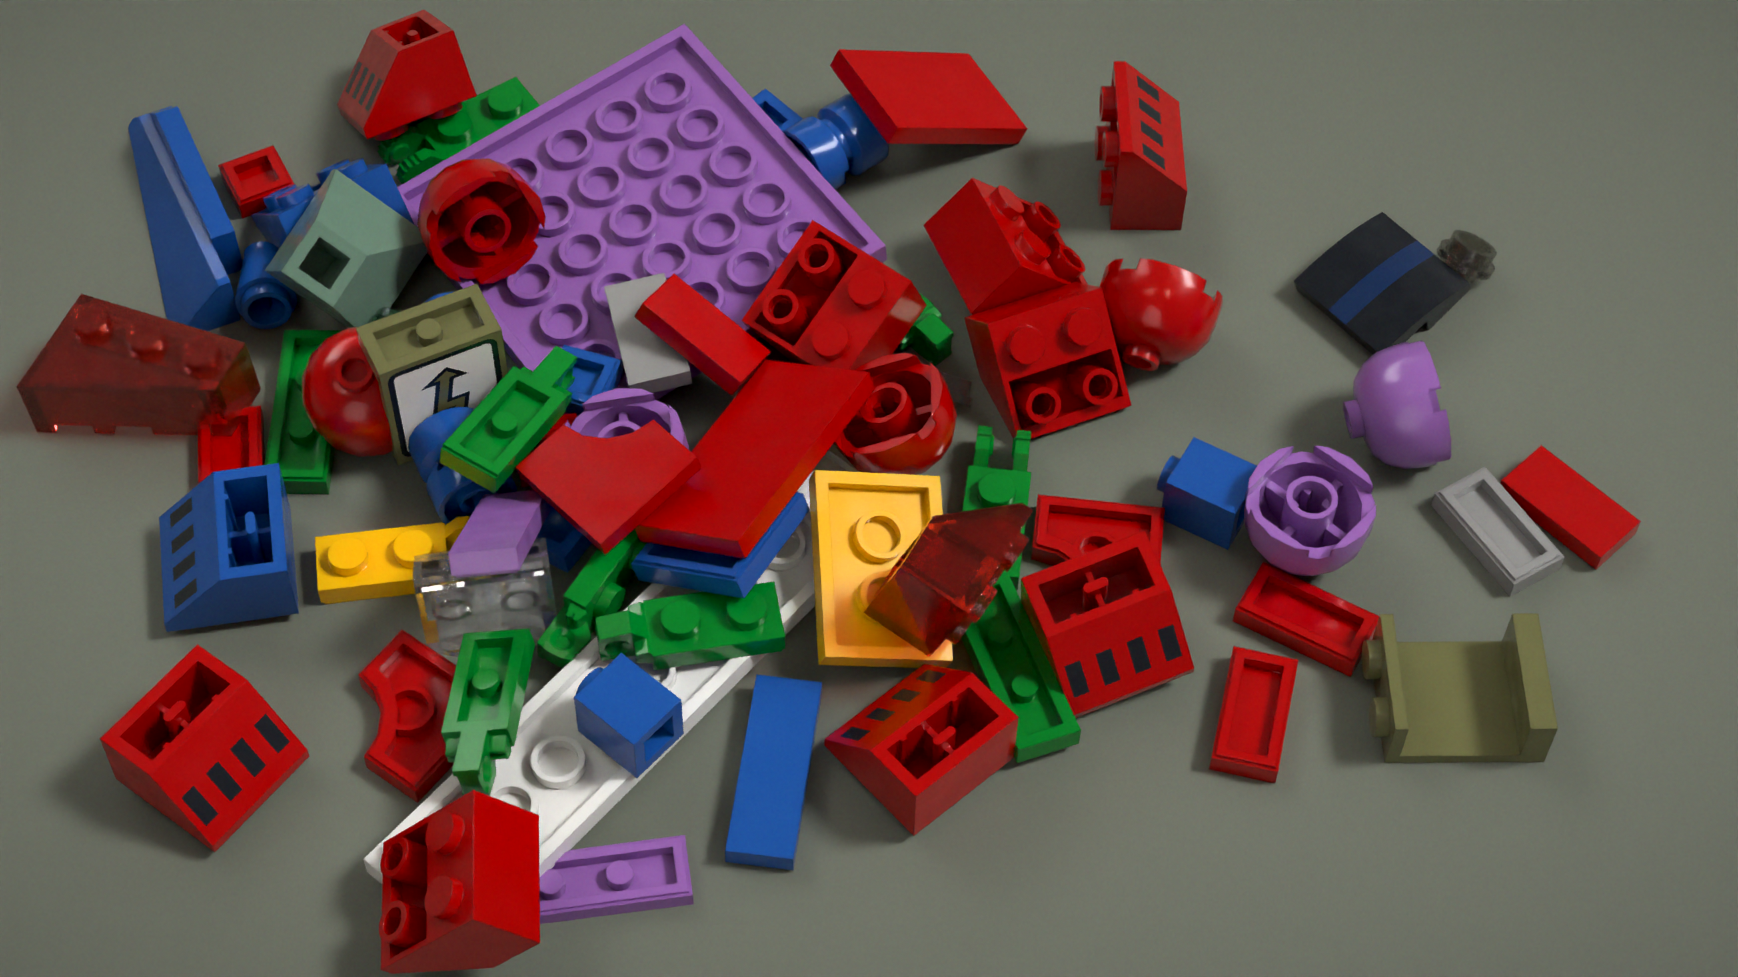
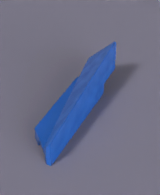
(185, 222)

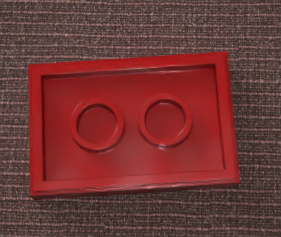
(927, 97)

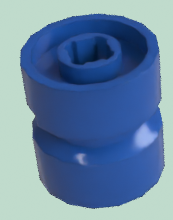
(839, 141)
(449, 491)

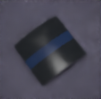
(1381, 284)

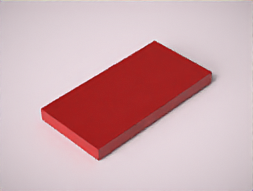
(758, 457)

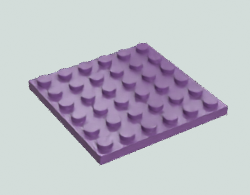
(647, 177)

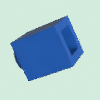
(1206, 492)
(628, 714)

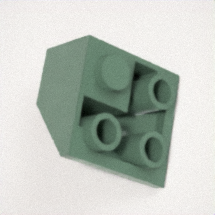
(348, 252)

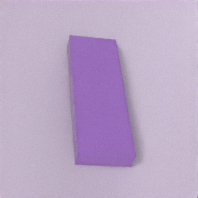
(498, 534)
(617, 880)

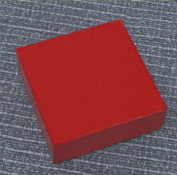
(253, 178)

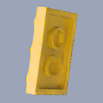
(857, 536)

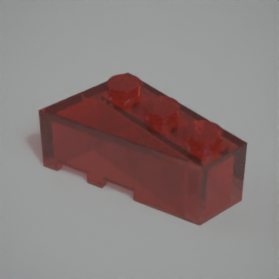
(137, 371)

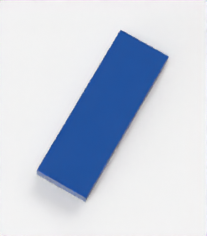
(774, 772)

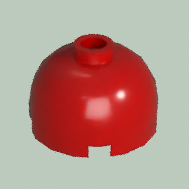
(480, 220)
(1158, 312)
(345, 397)
(904, 420)

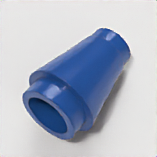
(260, 291)

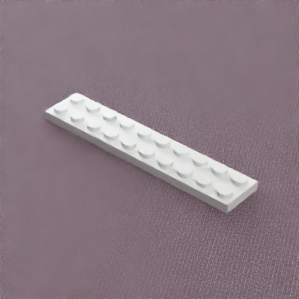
(570, 778)

